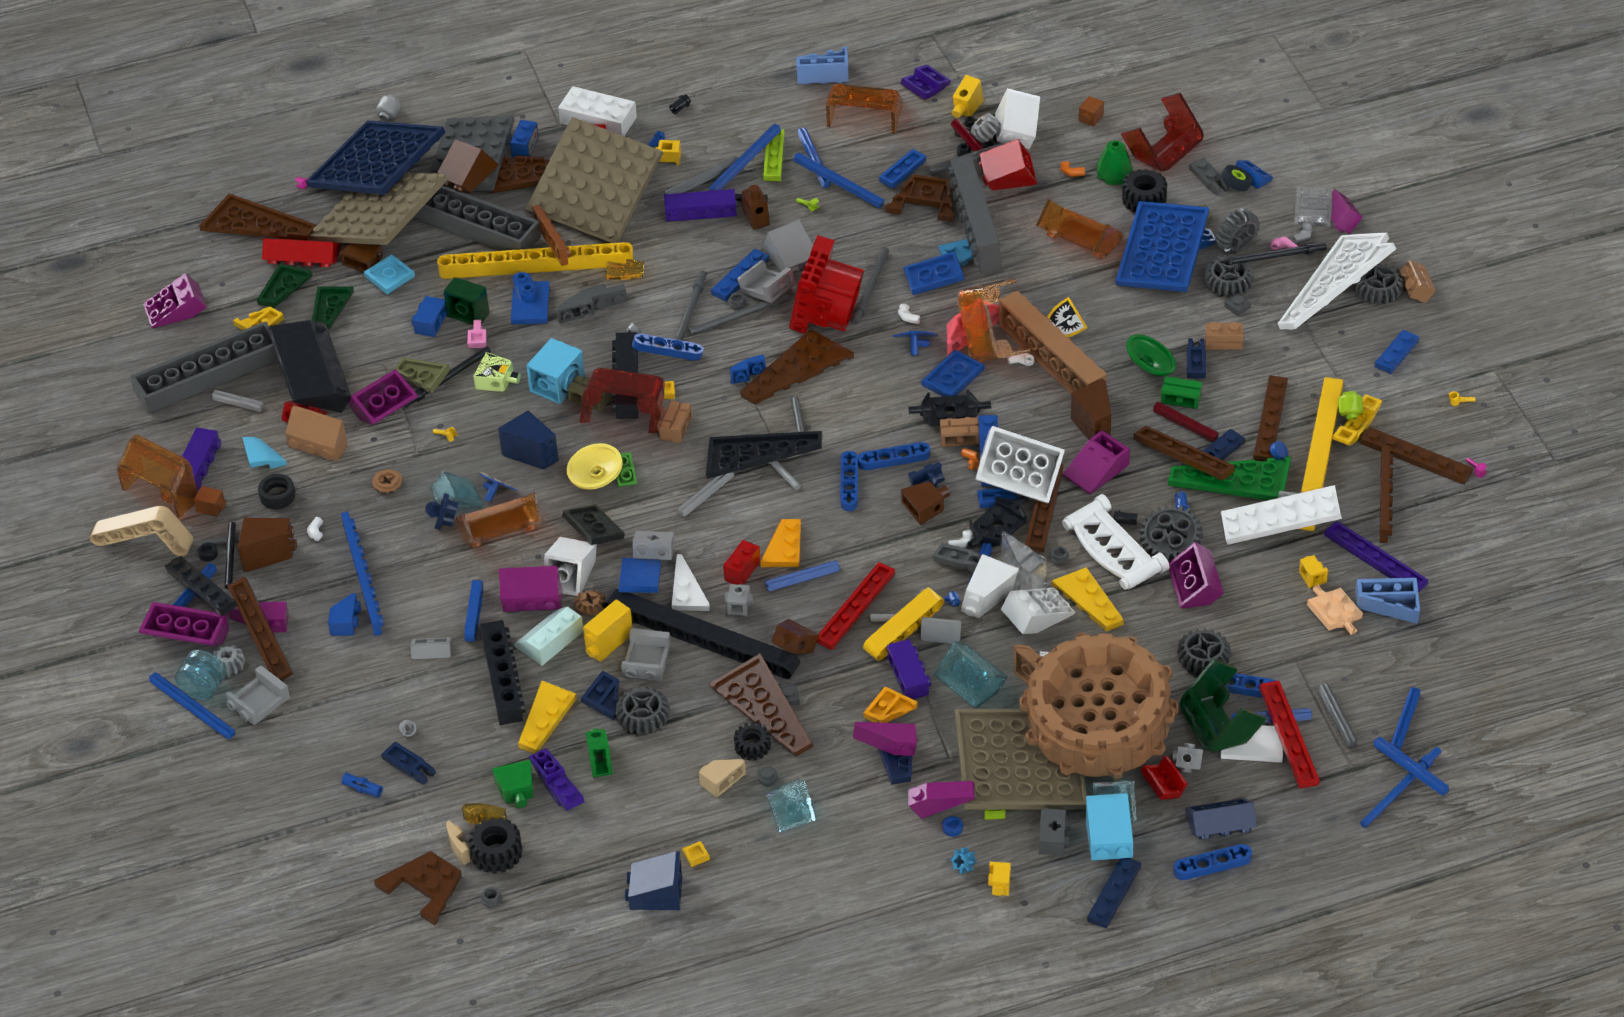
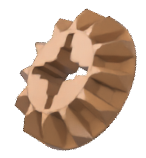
(389, 476)
(584, 607)

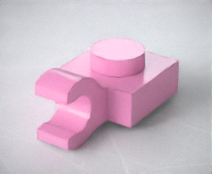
(477, 337)

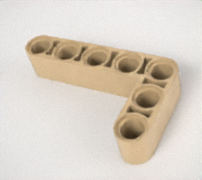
(142, 523)

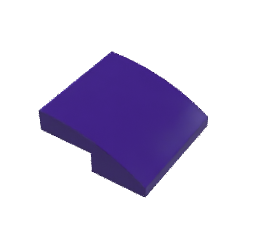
(925, 82)

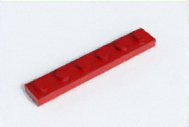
(855, 605)
(1289, 734)

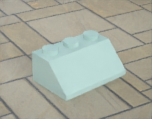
(551, 635)

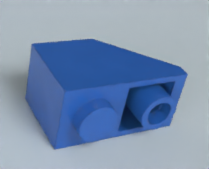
(344, 617)

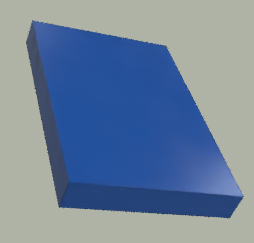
(933, 273)
(531, 311)
(953, 374)
(639, 575)

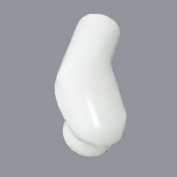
(906, 316)
(1025, 359)
(313, 529)

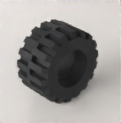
(1143, 186)
(495, 832)

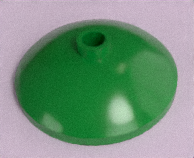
(1150, 355)

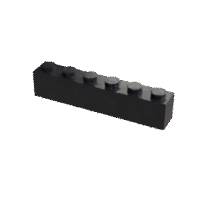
(626, 360)

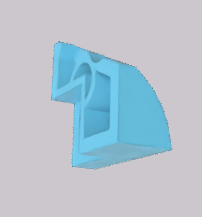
(261, 454)

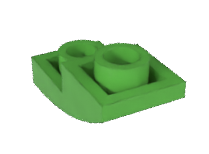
(627, 475)

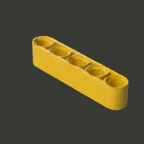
(903, 623)

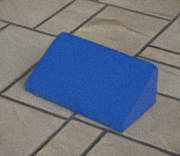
(1258, 175)

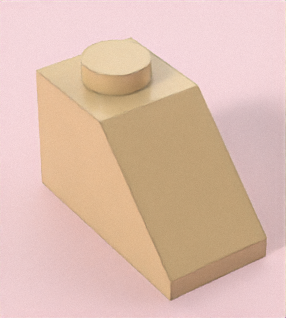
(721, 775)

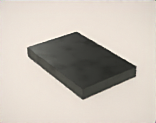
(593, 524)

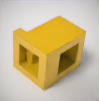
(671, 151)
(1312, 571)
(999, 878)

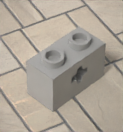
(653, 545)

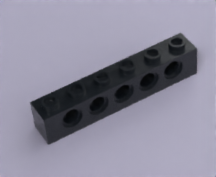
(501, 672)

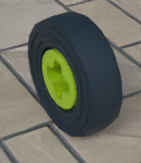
(1236, 178)

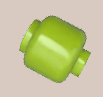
(1350, 405)

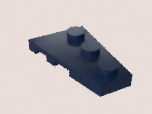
(897, 767)

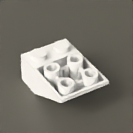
(1036, 609)

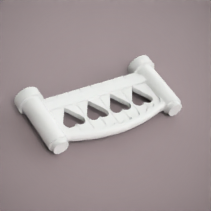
(1097, 514)

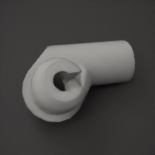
(1305, 234)

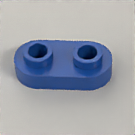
(524, 286)

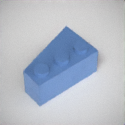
(1389, 597)

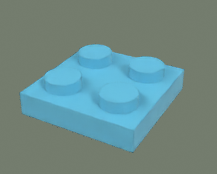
(389, 274)

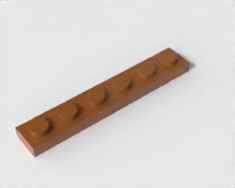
(551, 236)

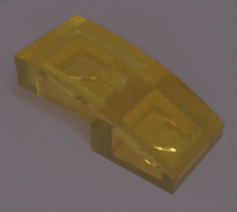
(630, 270)

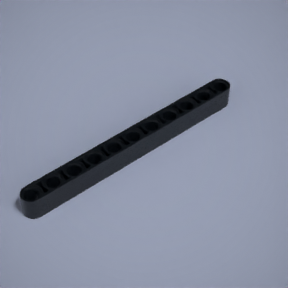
(704, 633)

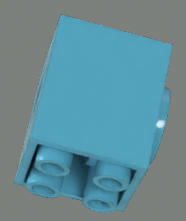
(554, 370)

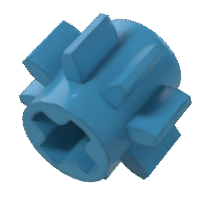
(963, 860)

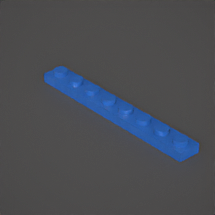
(363, 577)

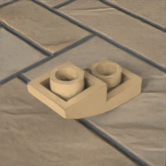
(457, 843)

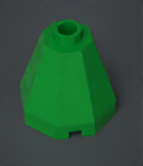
(1114, 163)

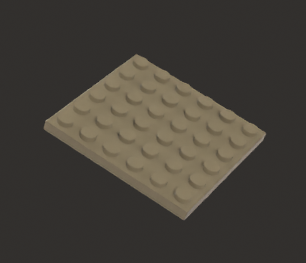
(595, 180)
(377, 217)
(1007, 768)

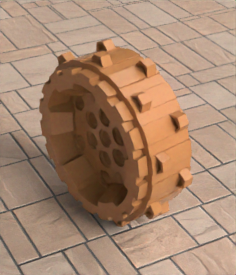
(1102, 744)

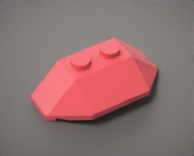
(955, 331)

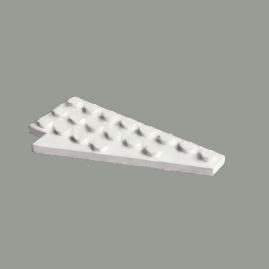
(1342, 267)

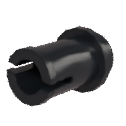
(683, 101)
(1125, 518)

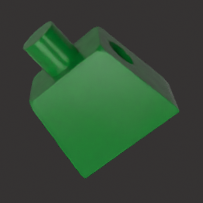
(598, 745)
(515, 782)

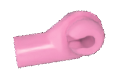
(1282, 242)

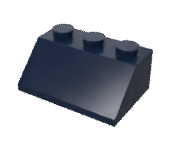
(1221, 818)

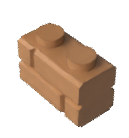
(1417, 281)
(1224, 336)
(675, 421)
(959, 432)

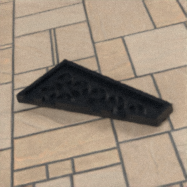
(741, 452)

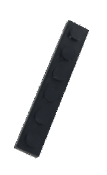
(201, 586)

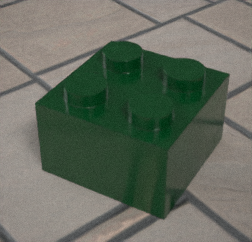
(466, 301)

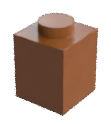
(1091, 111)
(209, 501)

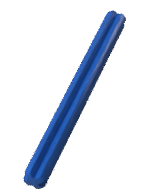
(745, 158)
(838, 180)
(192, 705)

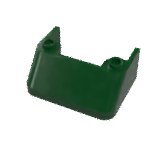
(1205, 713)

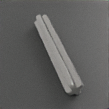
(704, 493)

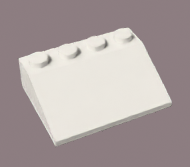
(1019, 464)

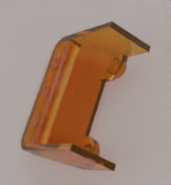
(865, 97)
(1079, 229)
(977, 322)
(160, 468)
(500, 520)

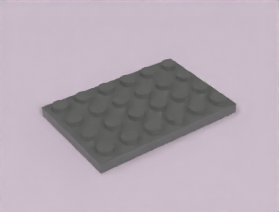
(486, 133)

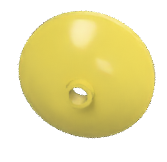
(594, 466)

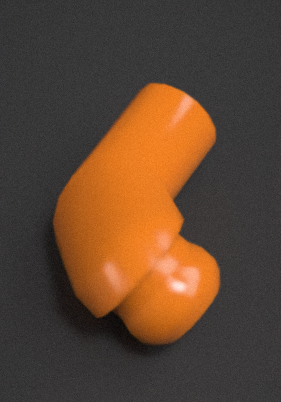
(1072, 172)
(973, 457)

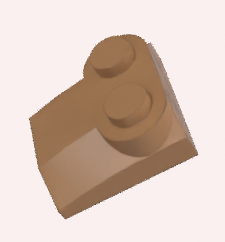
(1023, 662)

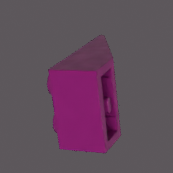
(175, 302)
(1097, 462)

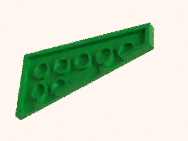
(1250, 479)

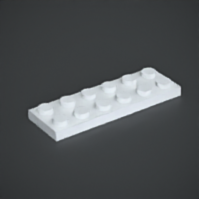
(1281, 515)

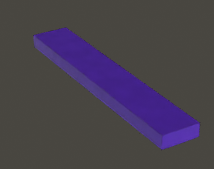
(1372, 554)

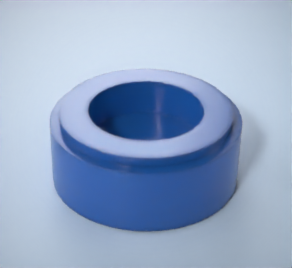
(1278, 450)
(952, 826)

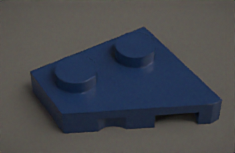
(602, 695)

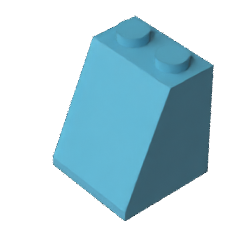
(1109, 826)

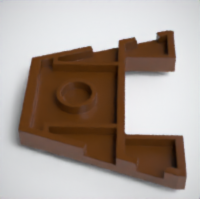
(924, 191)
(429, 876)

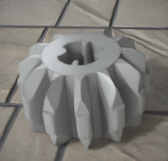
(985, 127)
(231, 658)

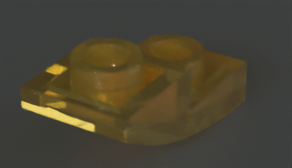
(476, 812)

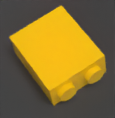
(607, 630)

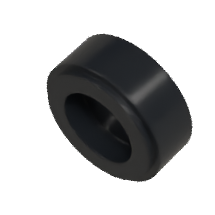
(207, 552)

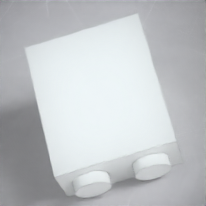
(1018, 117)
(573, 561)
(988, 586)

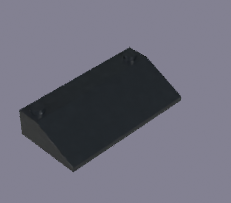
(310, 365)

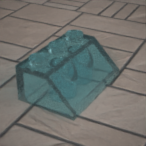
(970, 674)

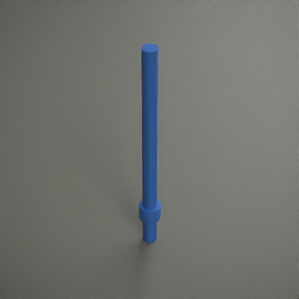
(1426, 762)

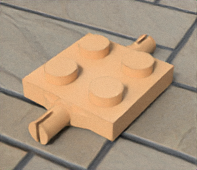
(1334, 609)

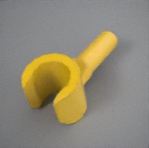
(1455, 399)
(450, 433)

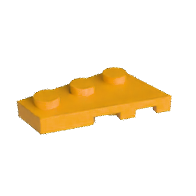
(784, 545)

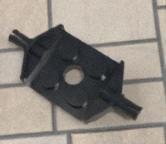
(935, 408)
(1004, 512)

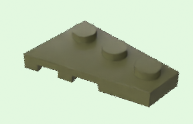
(422, 373)

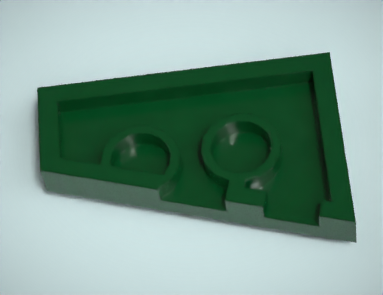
(282, 284)
(330, 303)

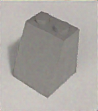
(788, 246)

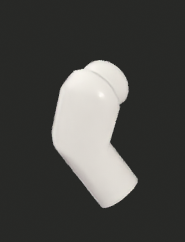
(967, 536)

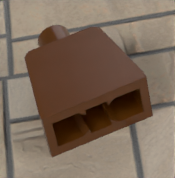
(752, 200)
(361, 256)
(924, 500)
(790, 637)

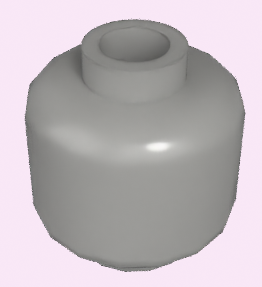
(388, 107)

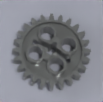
(1170, 532)

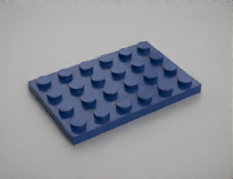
(1162, 246)

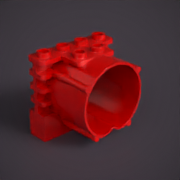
(825, 290)

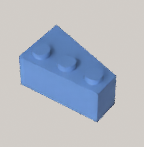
(823, 68)

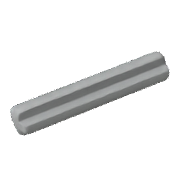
(237, 400)

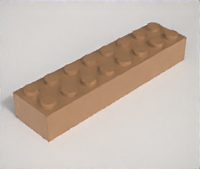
(1047, 343)

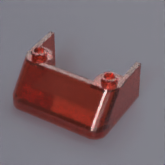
(1181, 136)
(644, 386)

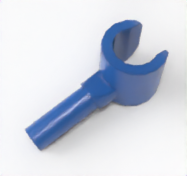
(953, 598)

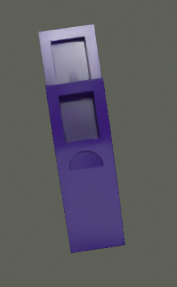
(555, 780)

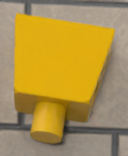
(967, 97)

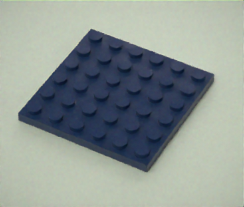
(375, 157)

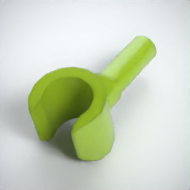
(810, 204)

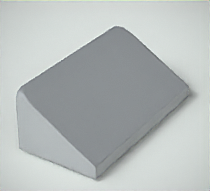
(940, 630)
(431, 648)

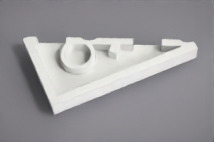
(686, 590)

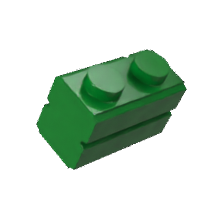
(1181, 392)

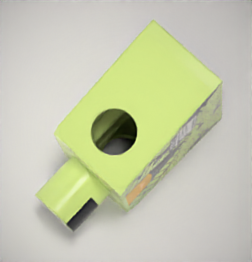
(495, 373)

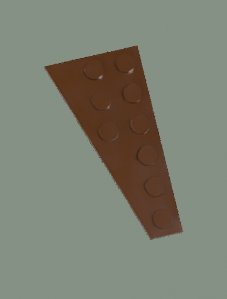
(520, 173)

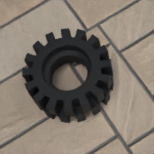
(752, 732)

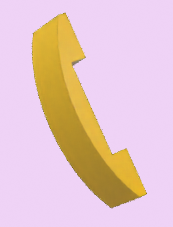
(1354, 429)

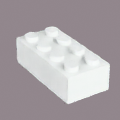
(598, 108)

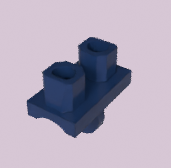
(930, 473)
(444, 512)

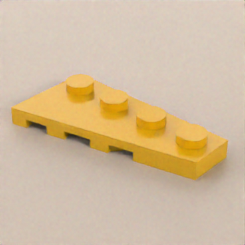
(1090, 597)
(545, 715)

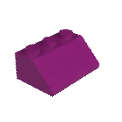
(382, 398)
(1195, 577)
(530, 588)

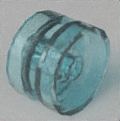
(200, 674)

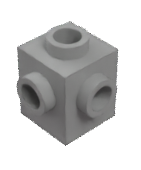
(738, 599)
(1196, 757)

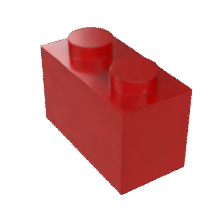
(741, 563)

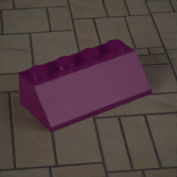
(185, 624)

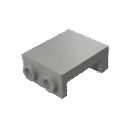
(765, 283)
(646, 654)
(258, 697)

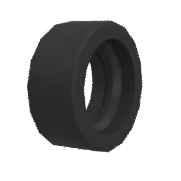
(280, 501)

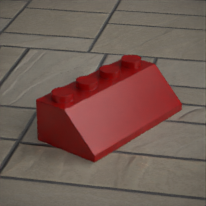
(300, 251)

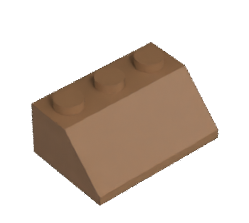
(316, 433)

